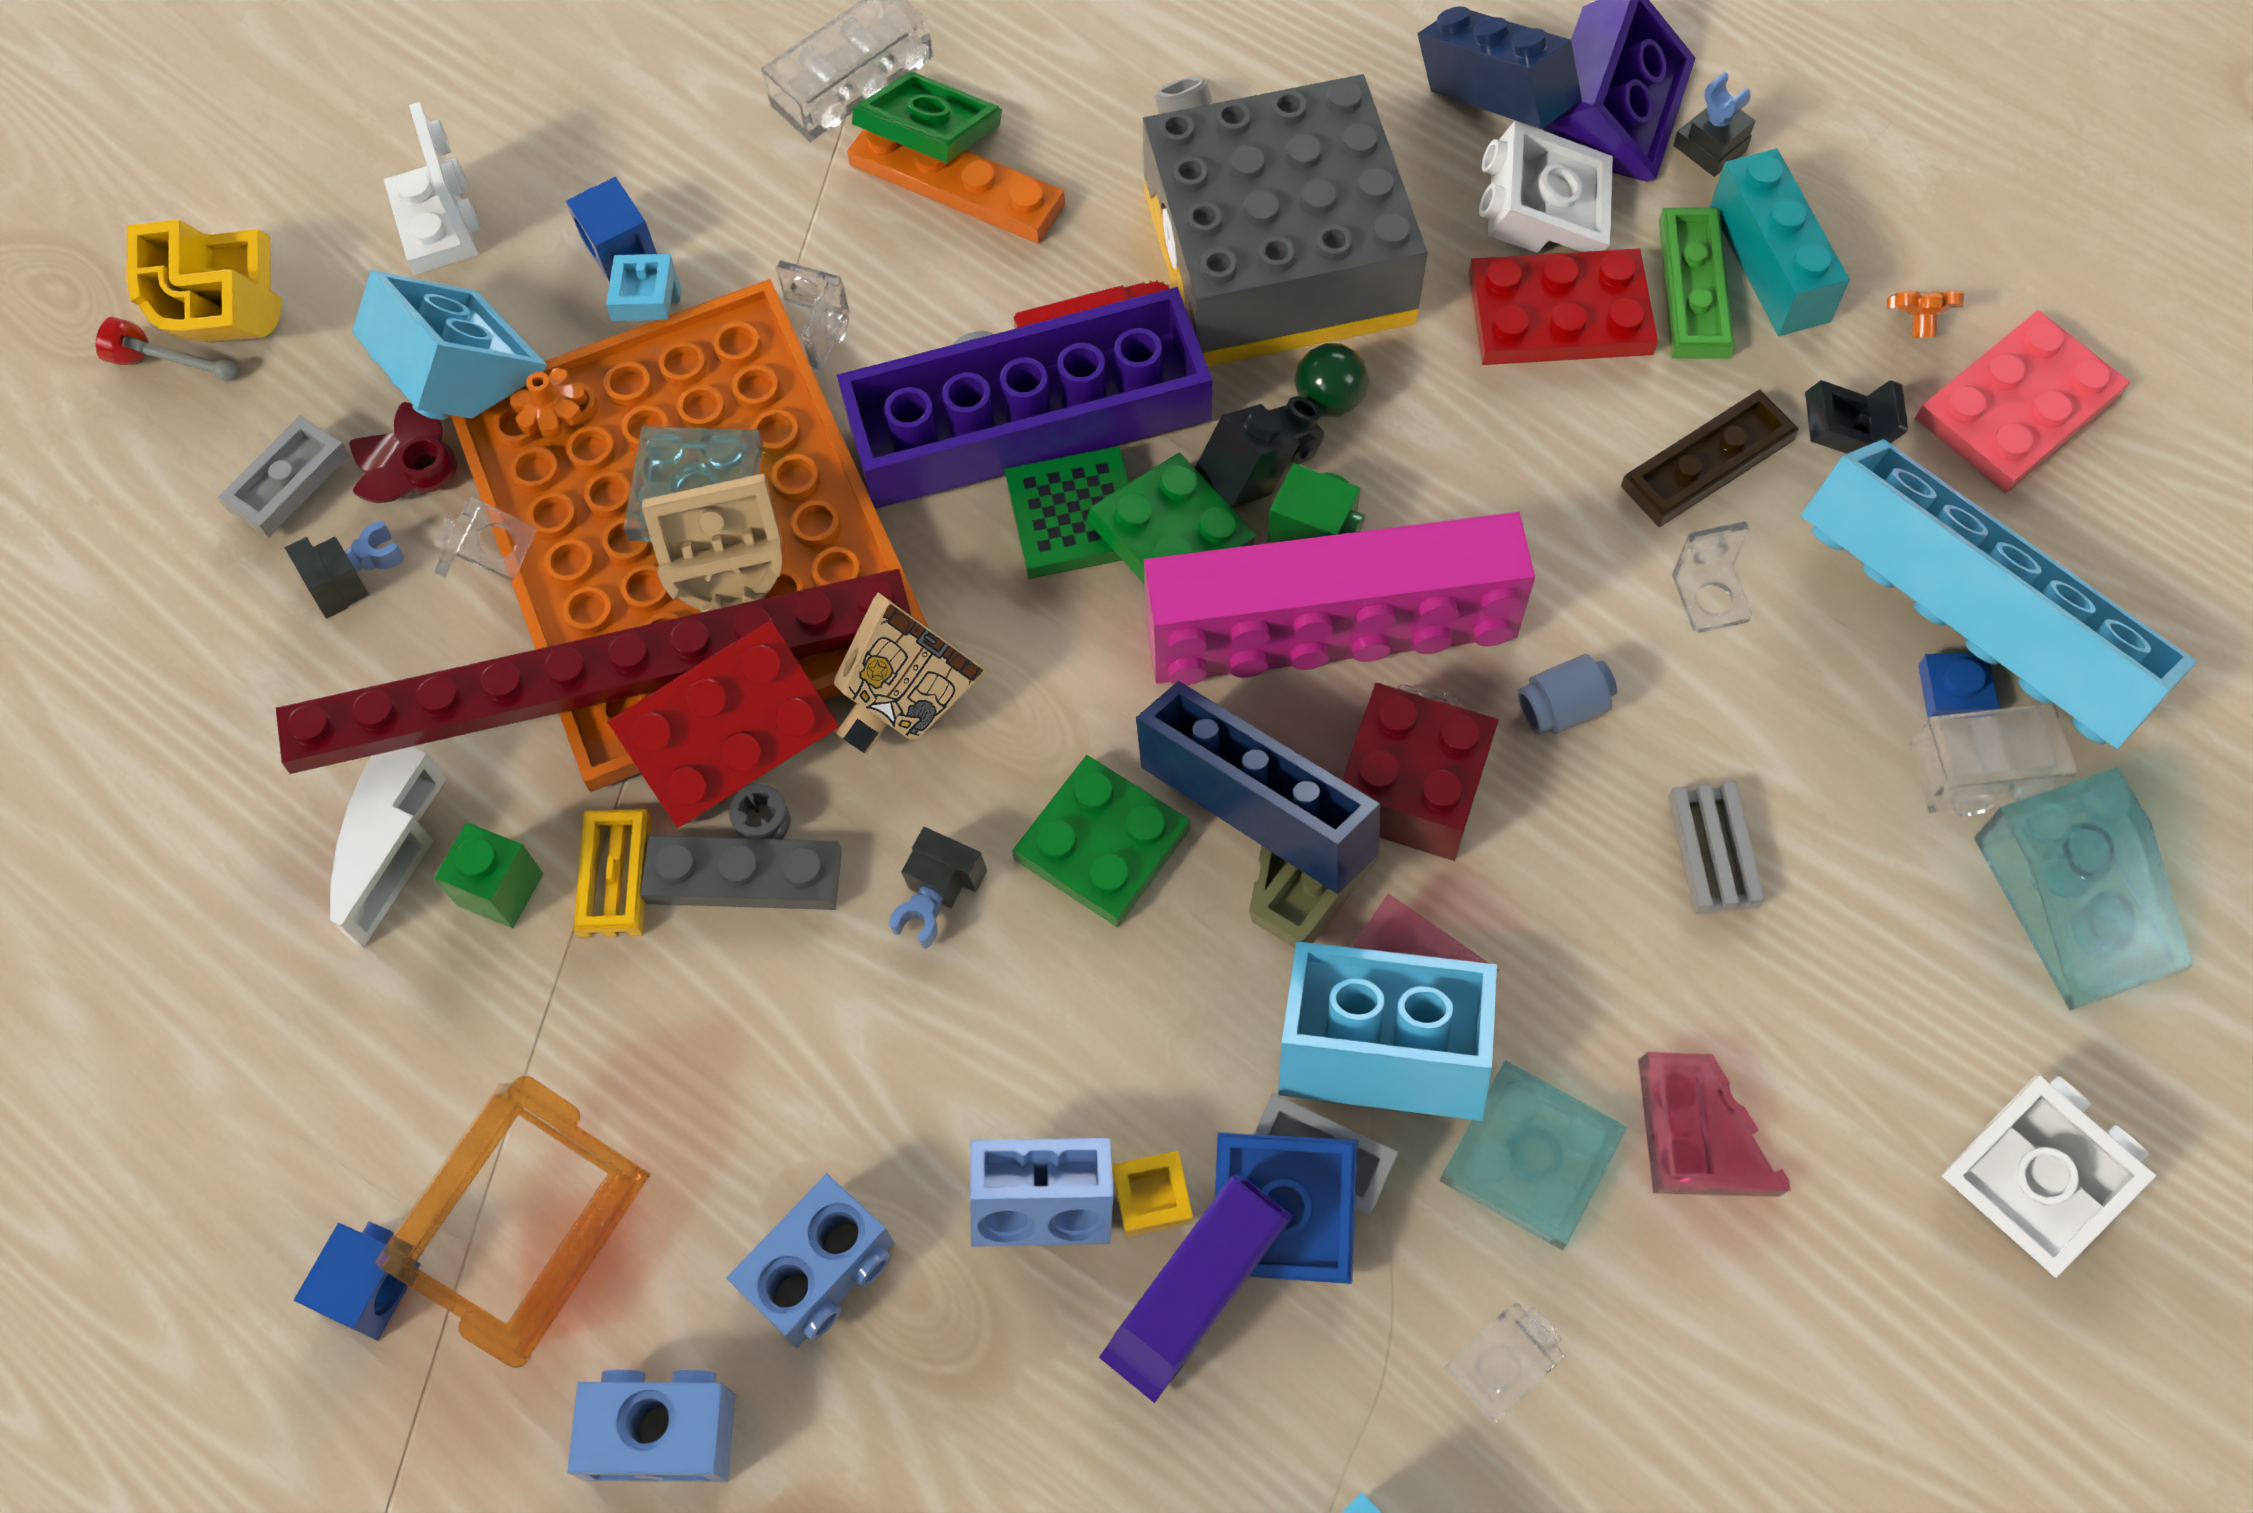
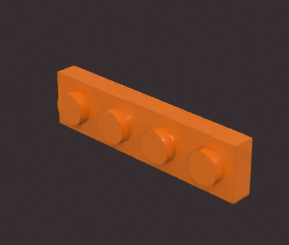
(965, 184)

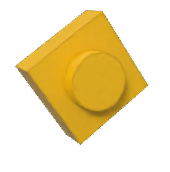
(1152, 1194)

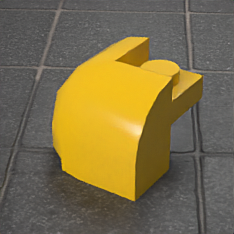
(202, 283)

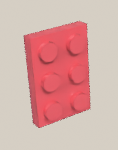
(2022, 400)

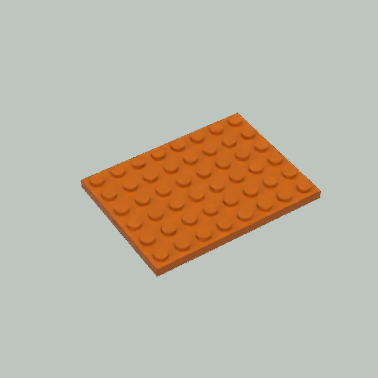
(701, 368)

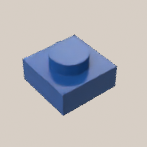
(1957, 684)

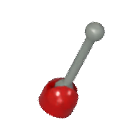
(127, 344)

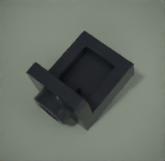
(1853, 420)

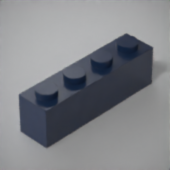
(1259, 786)

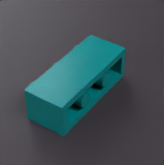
(1779, 242)

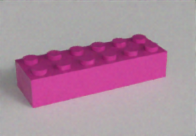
(1337, 598)

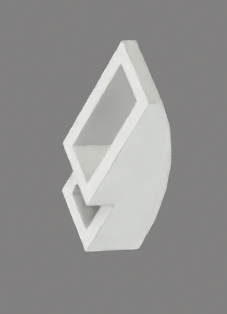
(381, 839)

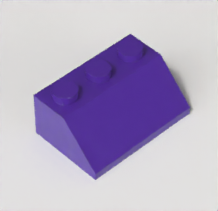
(1629, 83)

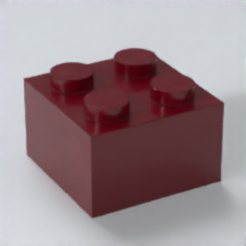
(1420, 766)

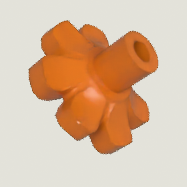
(1925, 308)
(548, 402)

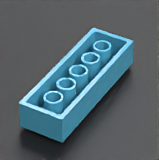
(1996, 592)

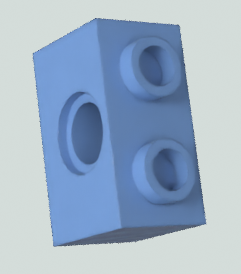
(609, 1418)

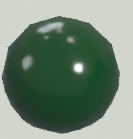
(1332, 378)

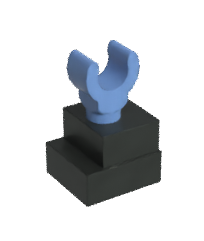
(1718, 131)
(332, 572)
(937, 874)

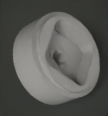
(1183, 95)

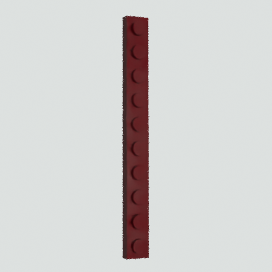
(564, 675)

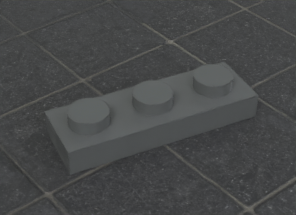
(741, 872)

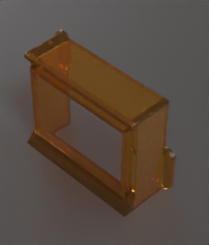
(559, 1119)

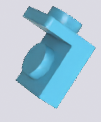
(642, 287)

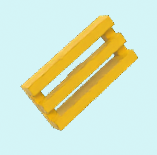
(611, 922)

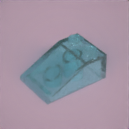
(2088, 887)

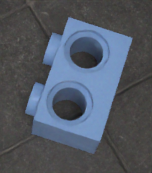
(1041, 1192)
(798, 1249)

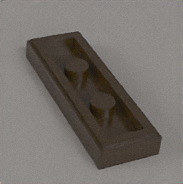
(1709, 458)

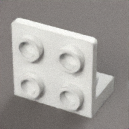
(428, 204)

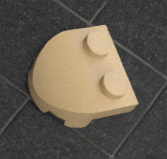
(716, 542)

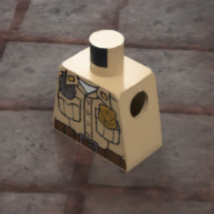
(899, 676)

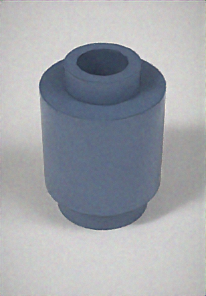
(1567, 694)

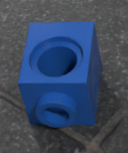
(610, 224)
(348, 1283)

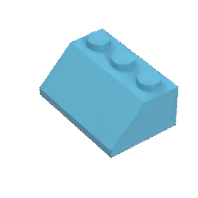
(442, 345)
(1389, 1031)

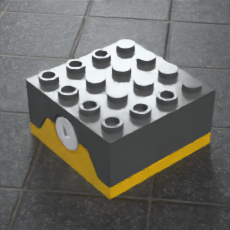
(1283, 219)

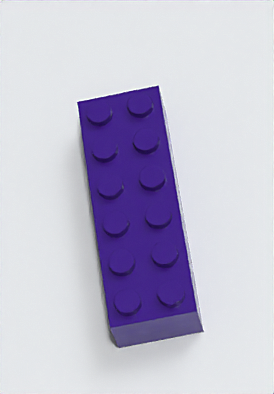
(1026, 396)

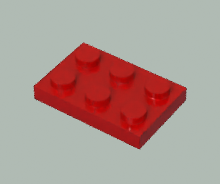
(1562, 306)
(723, 723)

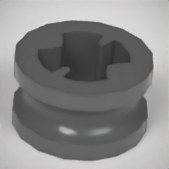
(752, 797)

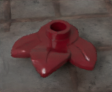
(397, 460)

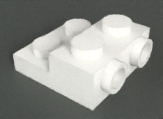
(1547, 191)
(2050, 1172)

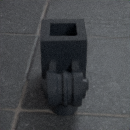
(1256, 446)

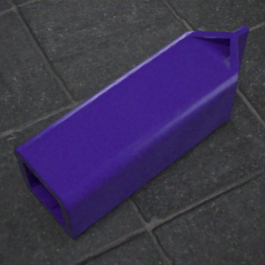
(1195, 1286)

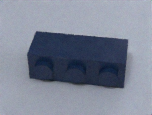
(1500, 66)

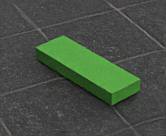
(1696, 283)

